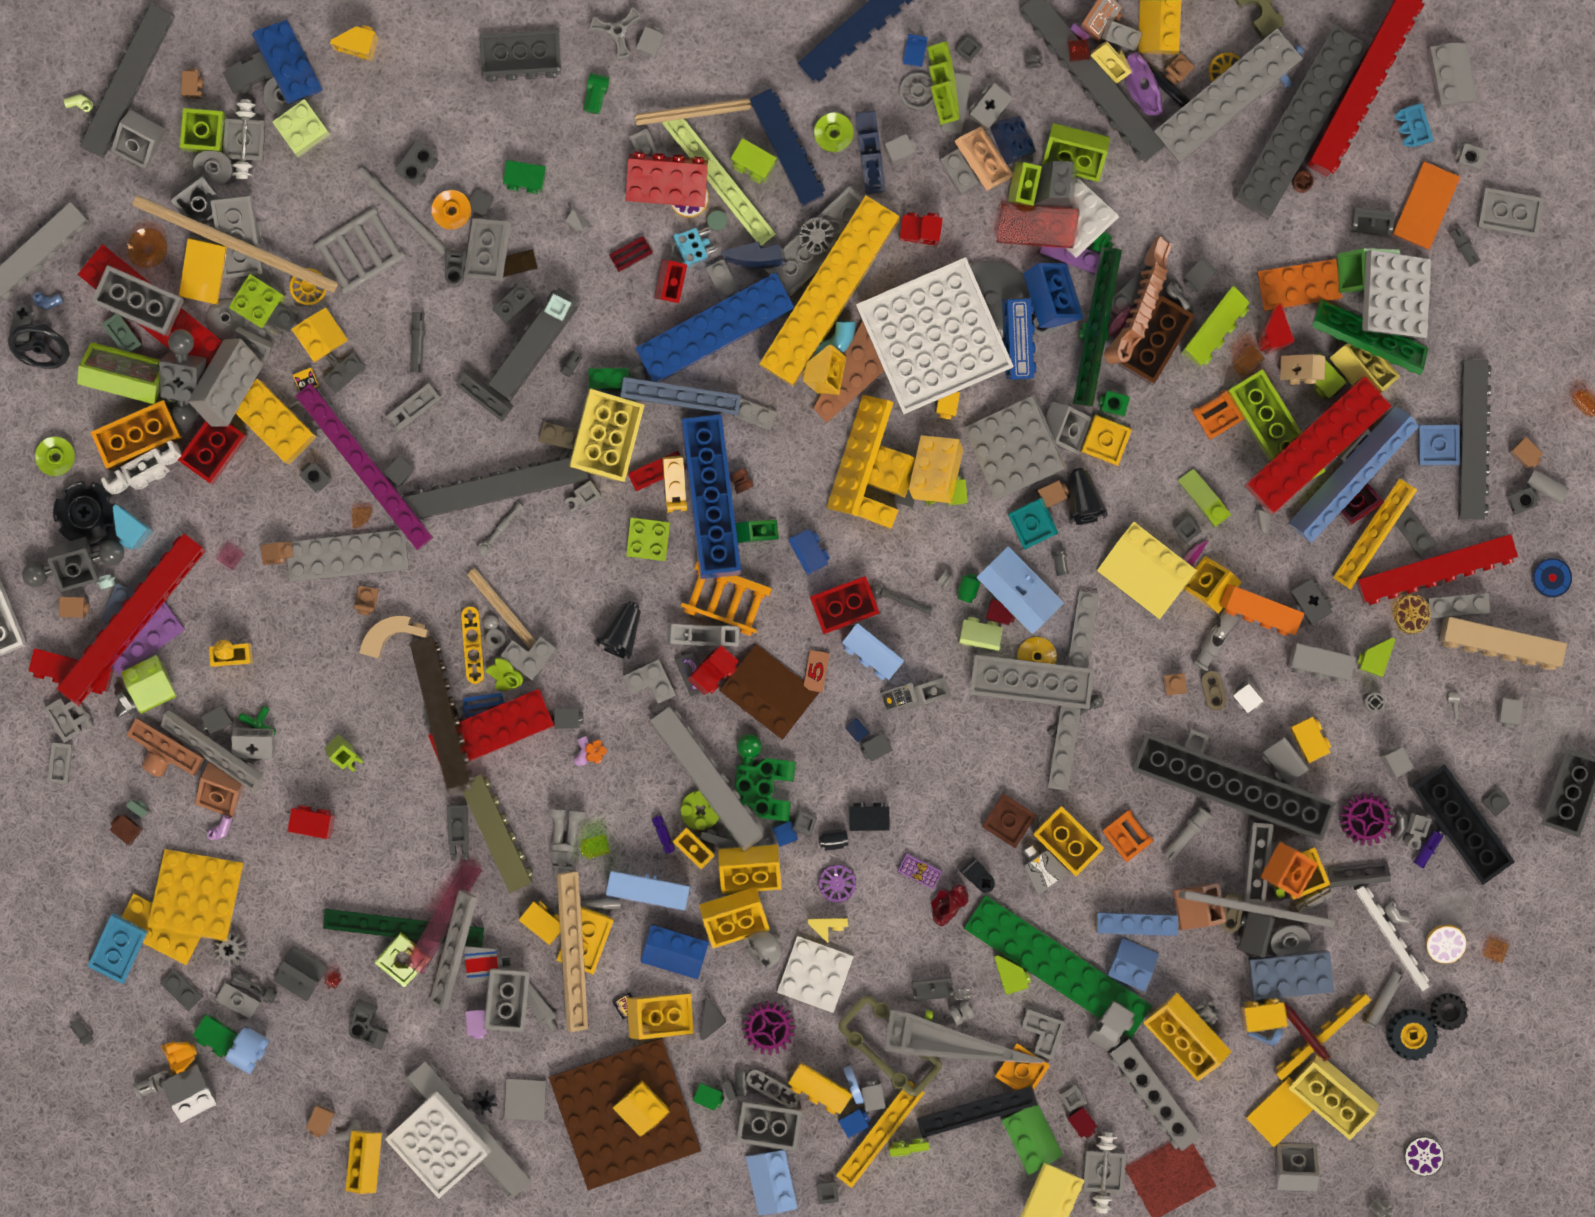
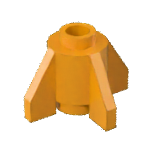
(179, 1055)

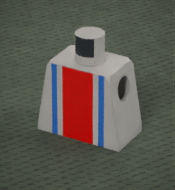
(480, 961)

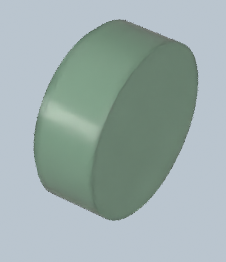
(717, 220)

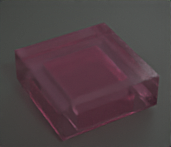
(230, 556)

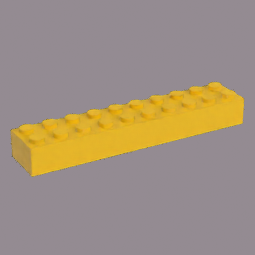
(829, 291)

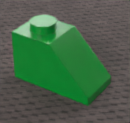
(756, 531)

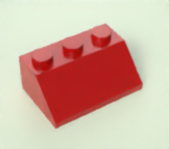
(1275, 332)

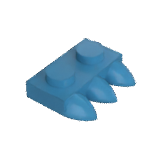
(1415, 125)

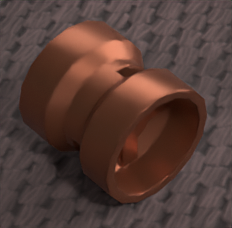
(1302, 178)
(742, 485)

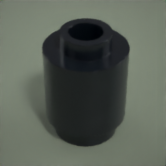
(833, 839)

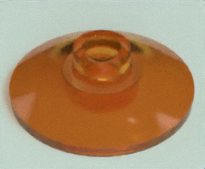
(140, 241)

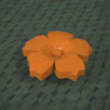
(595, 751)

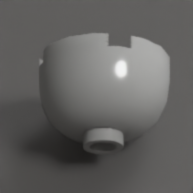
(764, 948)

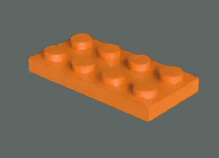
(1299, 284)

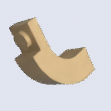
(384, 629)

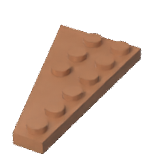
(860, 371)

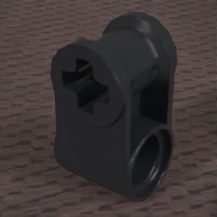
(975, 873)

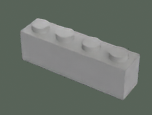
(1257, 859)

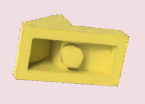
(1112, 62)
(821, 925)

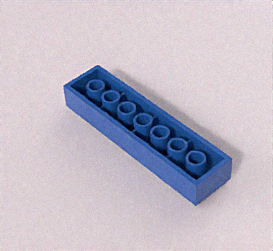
(715, 328)
(711, 496)

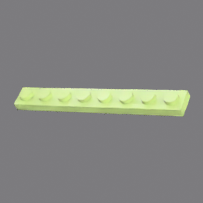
(721, 181)

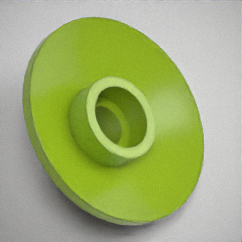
(831, 122)
(45, 452)

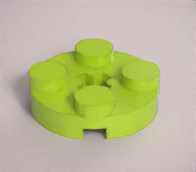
(689, 809)

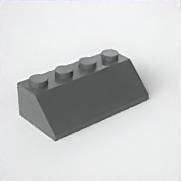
(1571, 794)

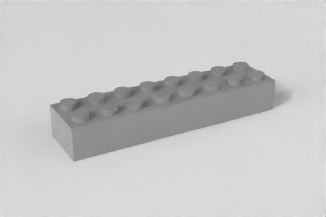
(1228, 95)

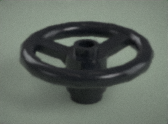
(39, 344)

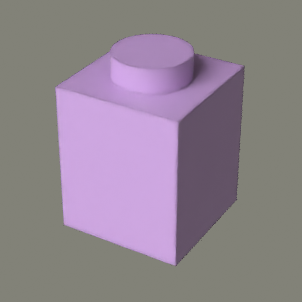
(475, 1023)

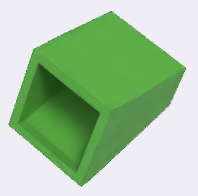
(1352, 269)

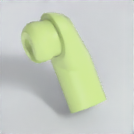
(80, 101)

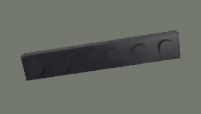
(977, 1111)

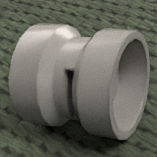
(1370, 702)
(965, 1010)

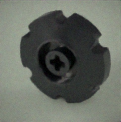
(77, 499)

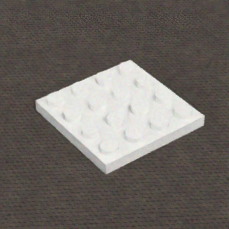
(438, 1145)

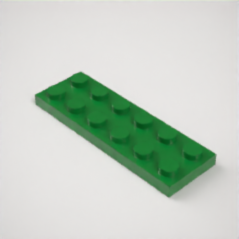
(1348, 327)

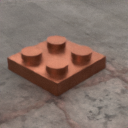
(1009, 820)

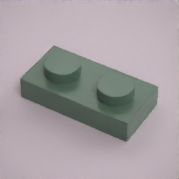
(121, 333)

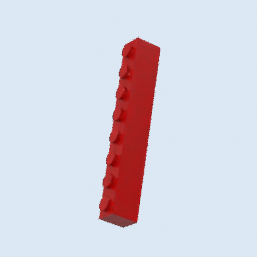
(1437, 568)

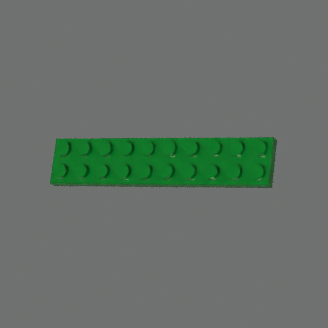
(1052, 962)

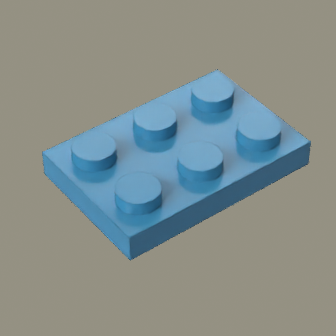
(118, 948)

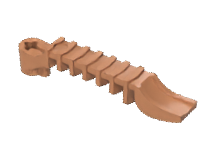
(1122, 347)

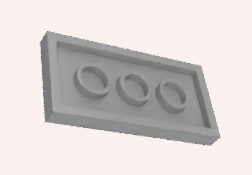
(237, 219)

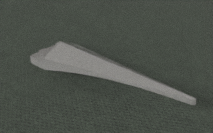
(921, 1037)

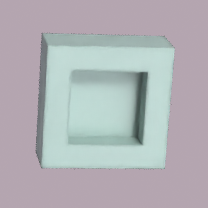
(557, 307)

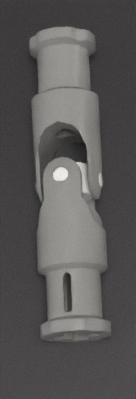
(1209, 650)

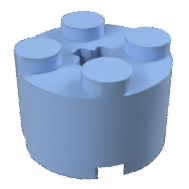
(247, 1049)

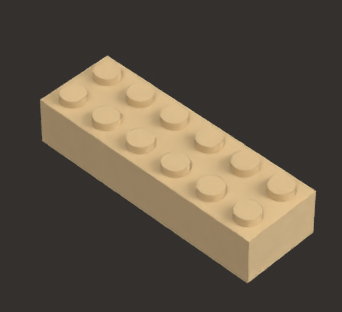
(1502, 642)

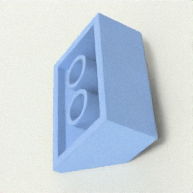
(872, 652)
(771, 1182)

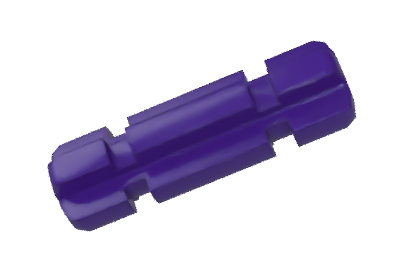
(663, 834)

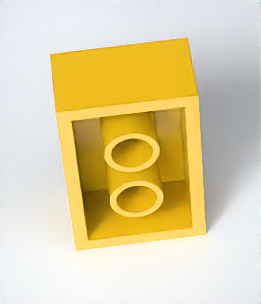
(936, 469)
(1067, 841)
(749, 868)
(733, 917)

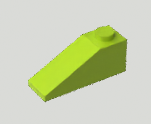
(1204, 498)

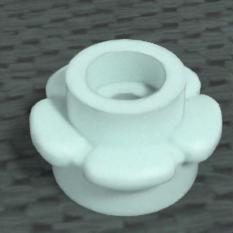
(106, 582)

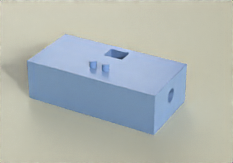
(1020, 590)
(648, 890)

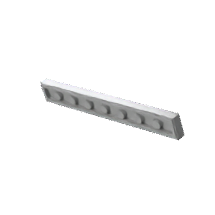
(1256, 908)

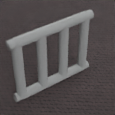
(379, 265)

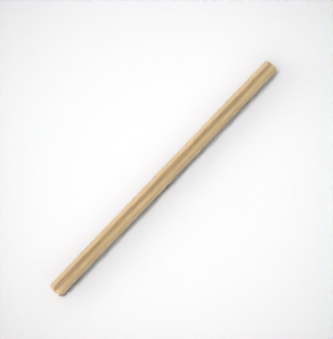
(235, 244)

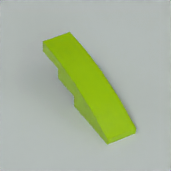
(944, 83)

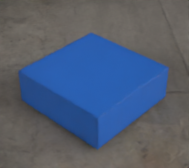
(784, 834)

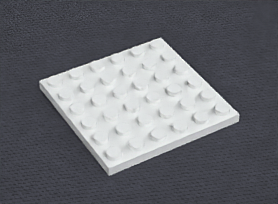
(934, 335)

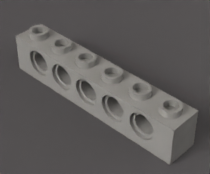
(1189, 1133)

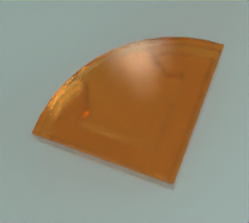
(360, 516)

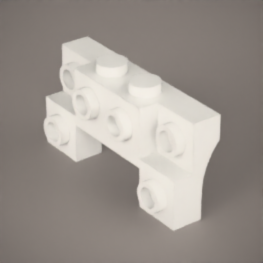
(144, 469)

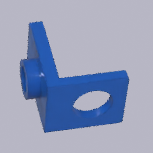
(915, 50)

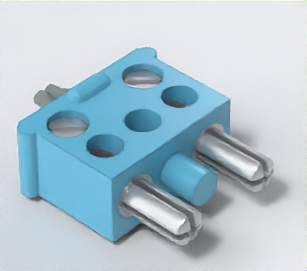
(685, 247)

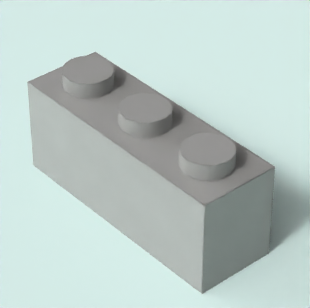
(1459, 605)

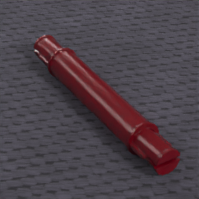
(1306, 1032)

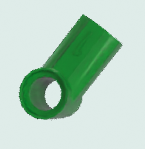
(597, 88)

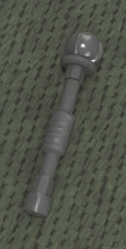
(878, 591)
(1096, 702)

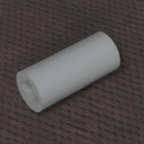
(1547, 486)

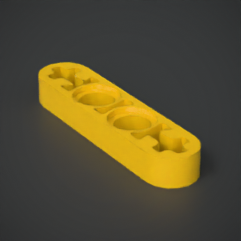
(472, 645)

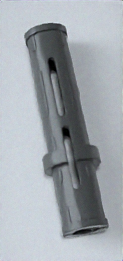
(417, 342)

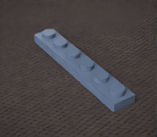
(680, 396)

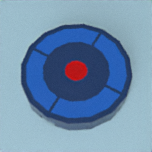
(1552, 577)

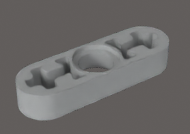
(788, 1091)

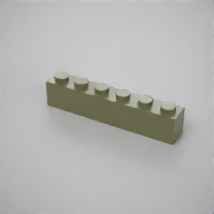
(496, 834)

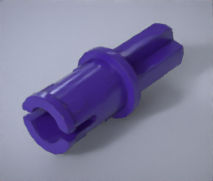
(1428, 849)

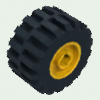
(1412, 1034)

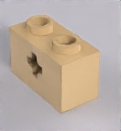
(1302, 368)

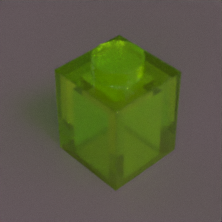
(595, 846)

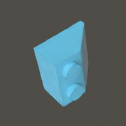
(129, 528)

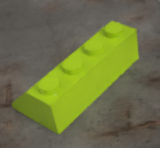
(1216, 326)

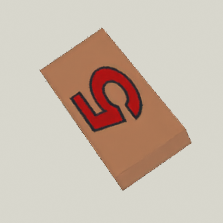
(816, 671)

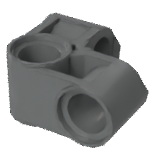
(372, 1034)

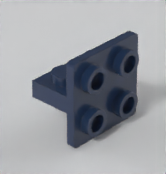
(1013, 139)

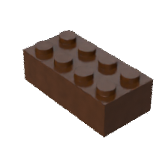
(1160, 340)

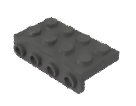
(520, 55)

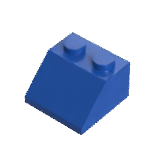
(808, 551)

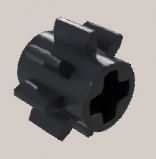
(480, 1105)

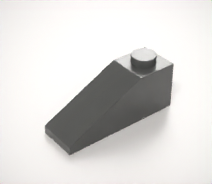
(1128, 294)

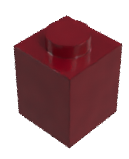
(999, 613)
(1082, 1123)

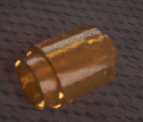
(1585, 402)

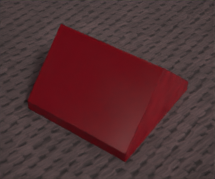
(1361, 505)

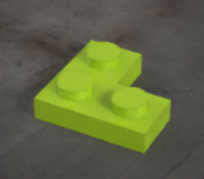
(900, 1148)

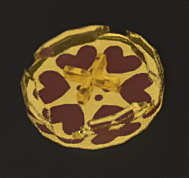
(1411, 614)

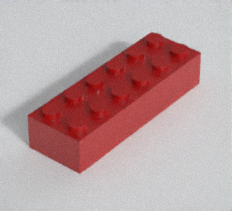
(504, 725)

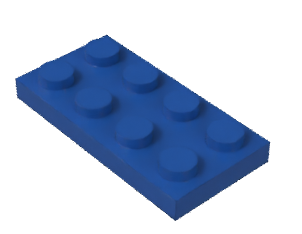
(287, 61)

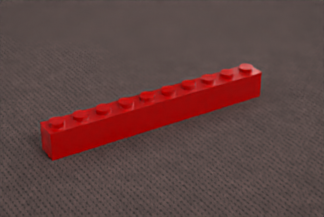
(131, 619)

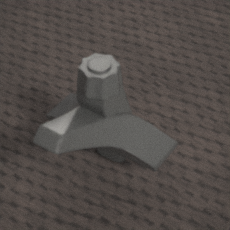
(125, 702)

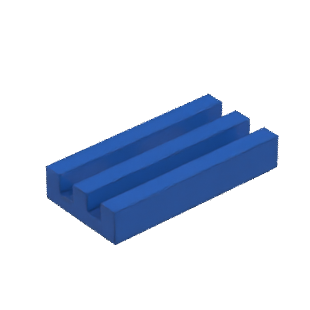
(467, 707)

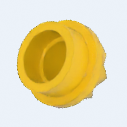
(223, 649)

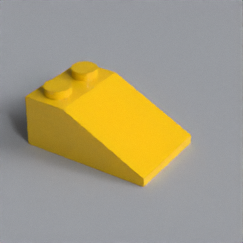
(659, 1016)

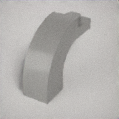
(703, 635)

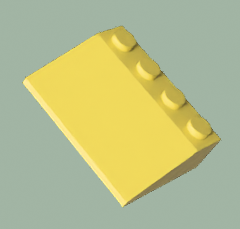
(606, 435)
(1147, 570)

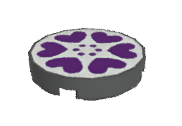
(1423, 1156)

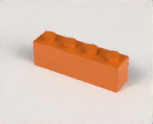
(1261, 609)

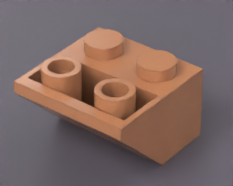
(1199, 914)

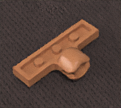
(163, 750)

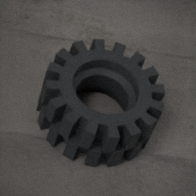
(1461, 1011)

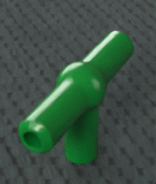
(258, 722)

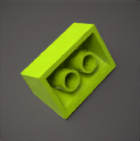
(1078, 146)

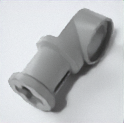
(153, 1083)

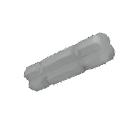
(1313, 900)

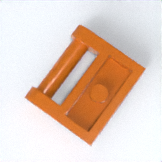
(1221, 420)
(1122, 840)

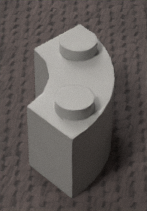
(1111, 1026)

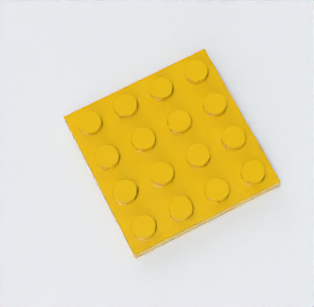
(195, 895)

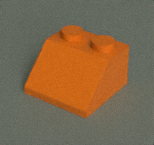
(1289, 870)

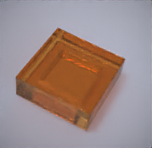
(1496, 950)

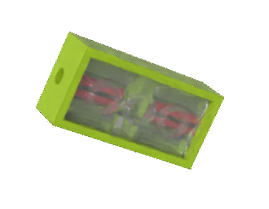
(120, 373)

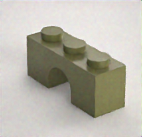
(1268, 20)

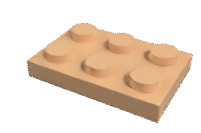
(984, 158)

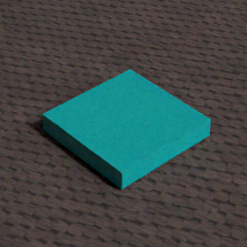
(1033, 523)

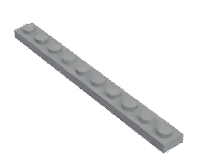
(1070, 716)

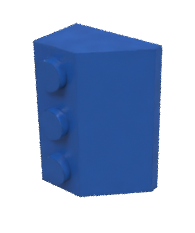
(1052, 294)
(674, 951)

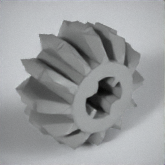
(236, 948)

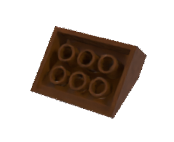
(768, 692)

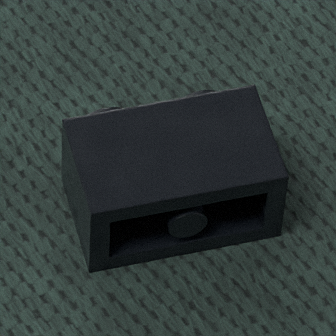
(869, 818)

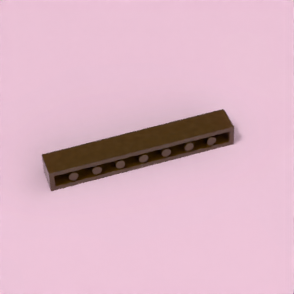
(441, 715)

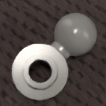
(490, 623)

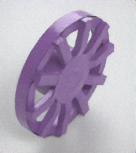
(837, 883)

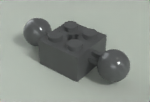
(180, 376)
(73, 564)

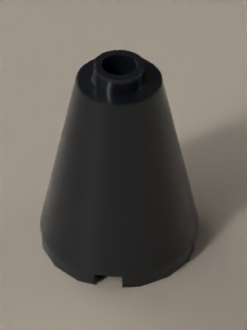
(1084, 499)
(620, 631)

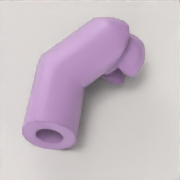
(580, 759)

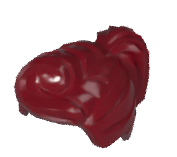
(947, 904)

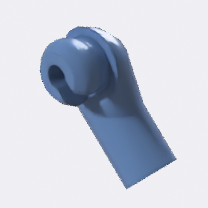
(46, 302)

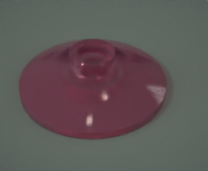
(1120, 322)

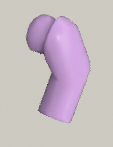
(220, 830)

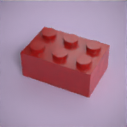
(212, 450)
(844, 605)

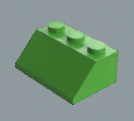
(1032, 1138)

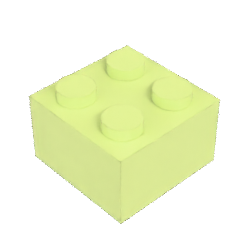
(301, 128)

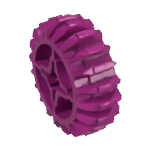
(1368, 809)
(774, 1044)

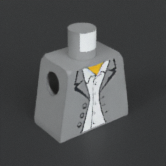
(1043, 869)

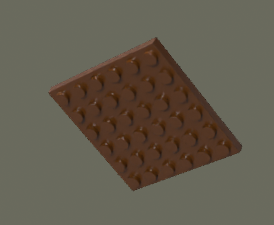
(600, 1137)

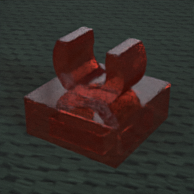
(1078, 50)

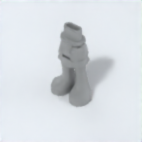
(564, 853)

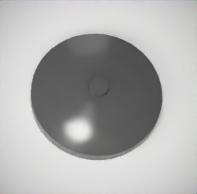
(996, 283)

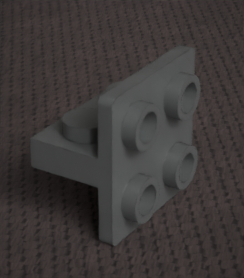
(300, 974)

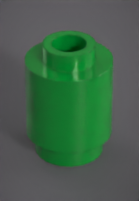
(968, 588)

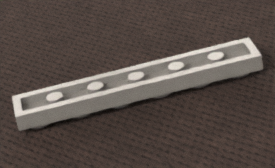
(211, 751)
(453, 949)

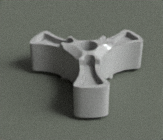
(617, 31)

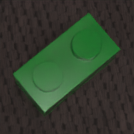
(524, 176)
(607, 378)
(216, 1035)

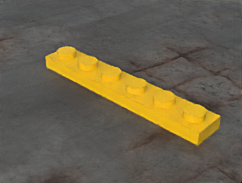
(1375, 533)
(1328, 1029)
(878, 1136)

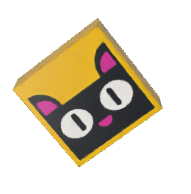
(304, 378)

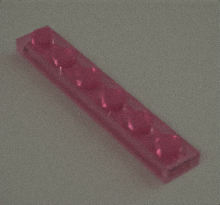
(440, 921)

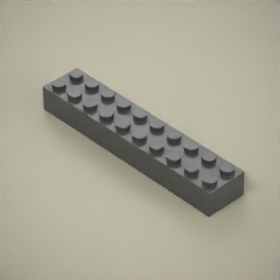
(1301, 122)
(1234, 787)

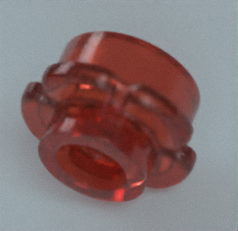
(333, 980)

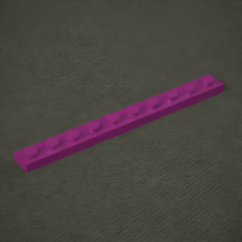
(364, 466)

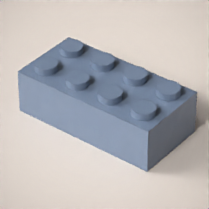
(1290, 974)

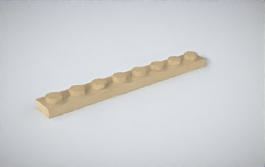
(572, 951)

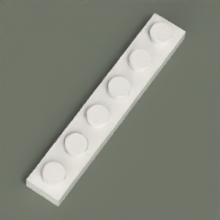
(1397, 944)

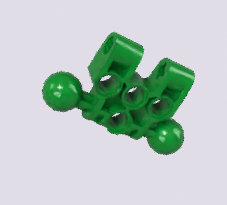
(749, 747)

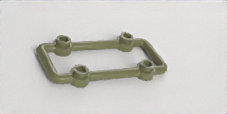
(855, 1040)

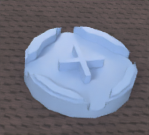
(853, 1085)

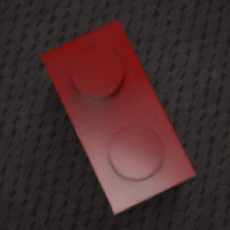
(670, 281)

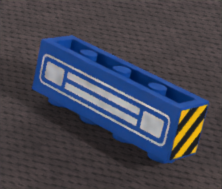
(1018, 337)

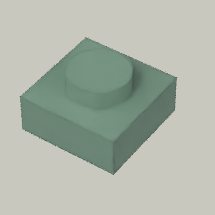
(138, 807)

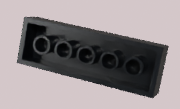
(1462, 824)

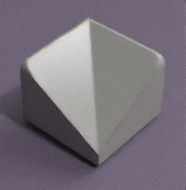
(577, 222)

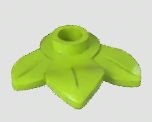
(505, 675)

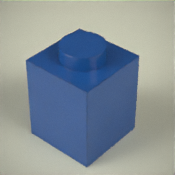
(854, 1122)

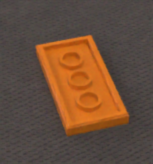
(1426, 205)

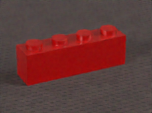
(56, 666)

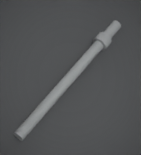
(374, 184)

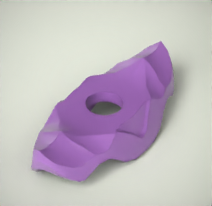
(1149, 98)

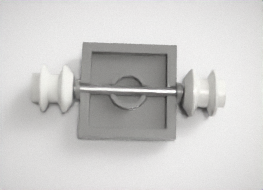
(244, 139)
(1104, 1172)

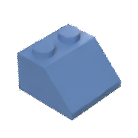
(1133, 964)

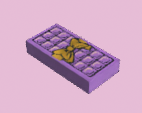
(919, 871)

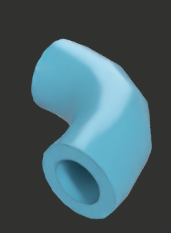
(842, 337)

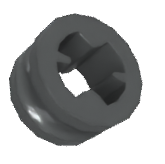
(1033, 62)

